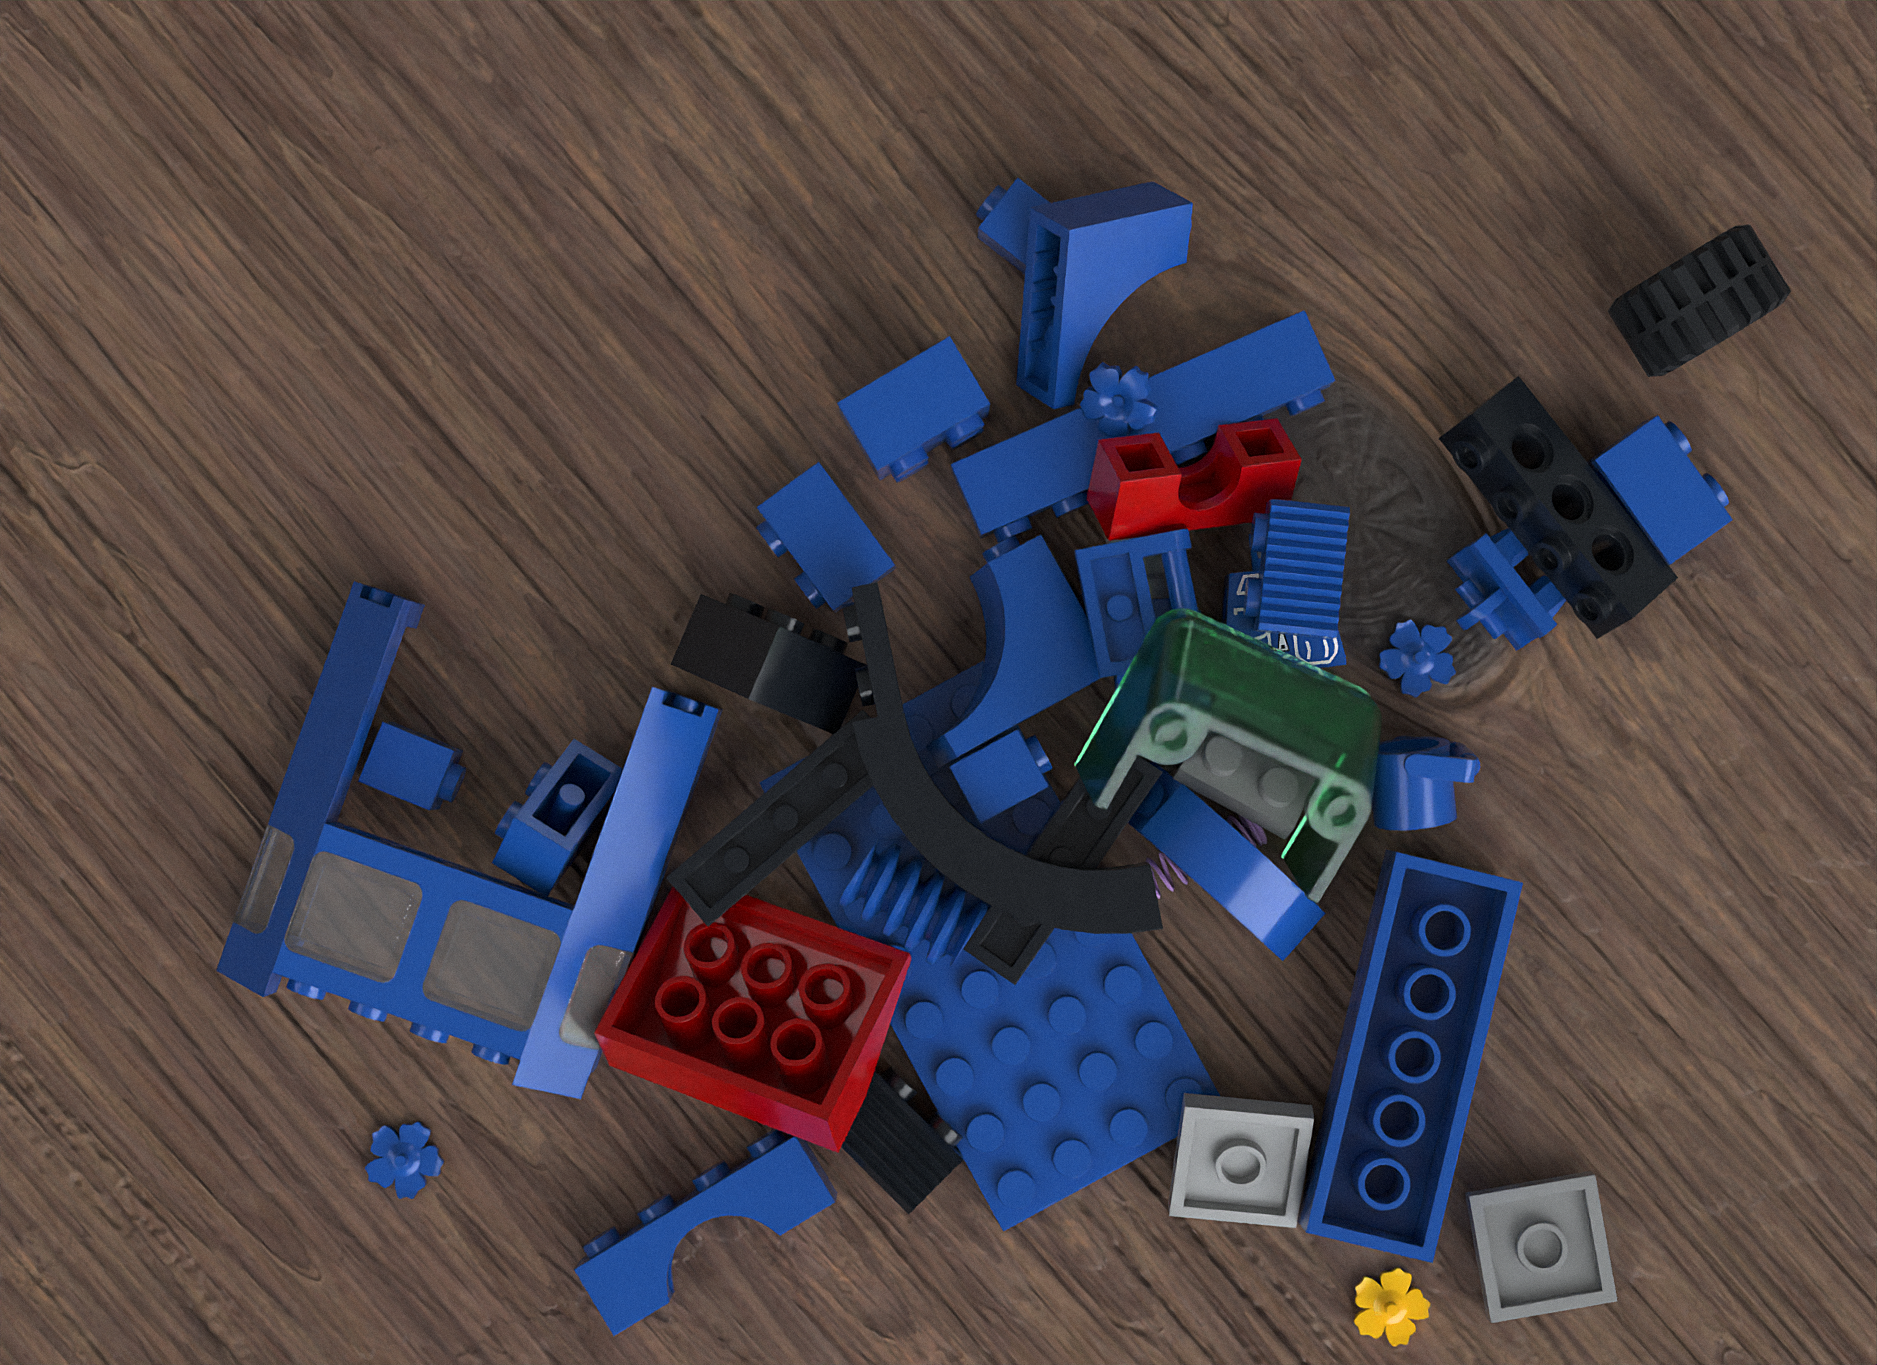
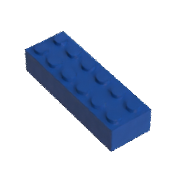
(1409, 1056)

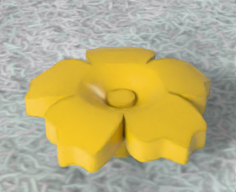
(1389, 1306)

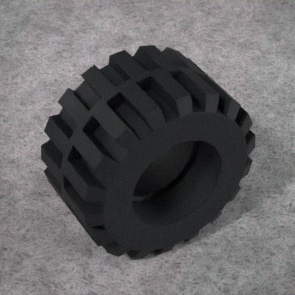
(1699, 301)

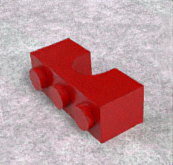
(1144, 493)

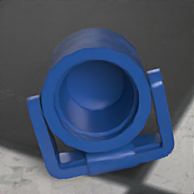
(1418, 781)

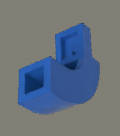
(1225, 865)

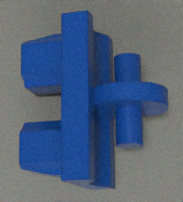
(1499, 594)

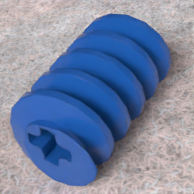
(913, 904)

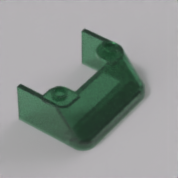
(1215, 678)

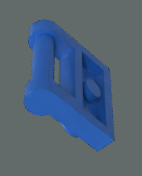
(1120, 597)

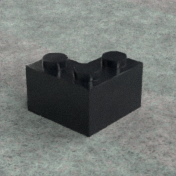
(769, 660)

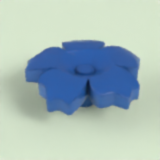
(1118, 400)
(1417, 657)
(404, 1158)

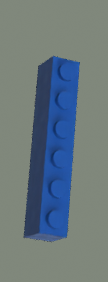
(1224, 386)

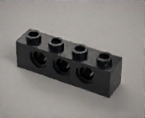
(1558, 508)

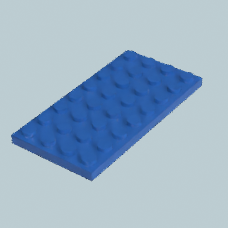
(1035, 1075)

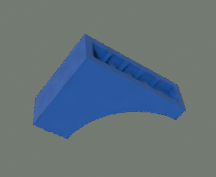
(1079, 270)
(1034, 645)

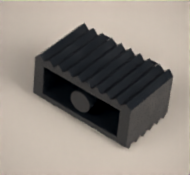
(900, 1143)

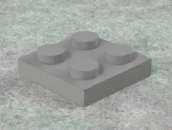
(1240, 1160)
(1541, 1247)

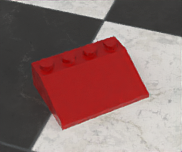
(757, 1014)

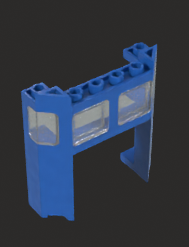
(436, 936)

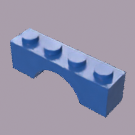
(633, 1271)

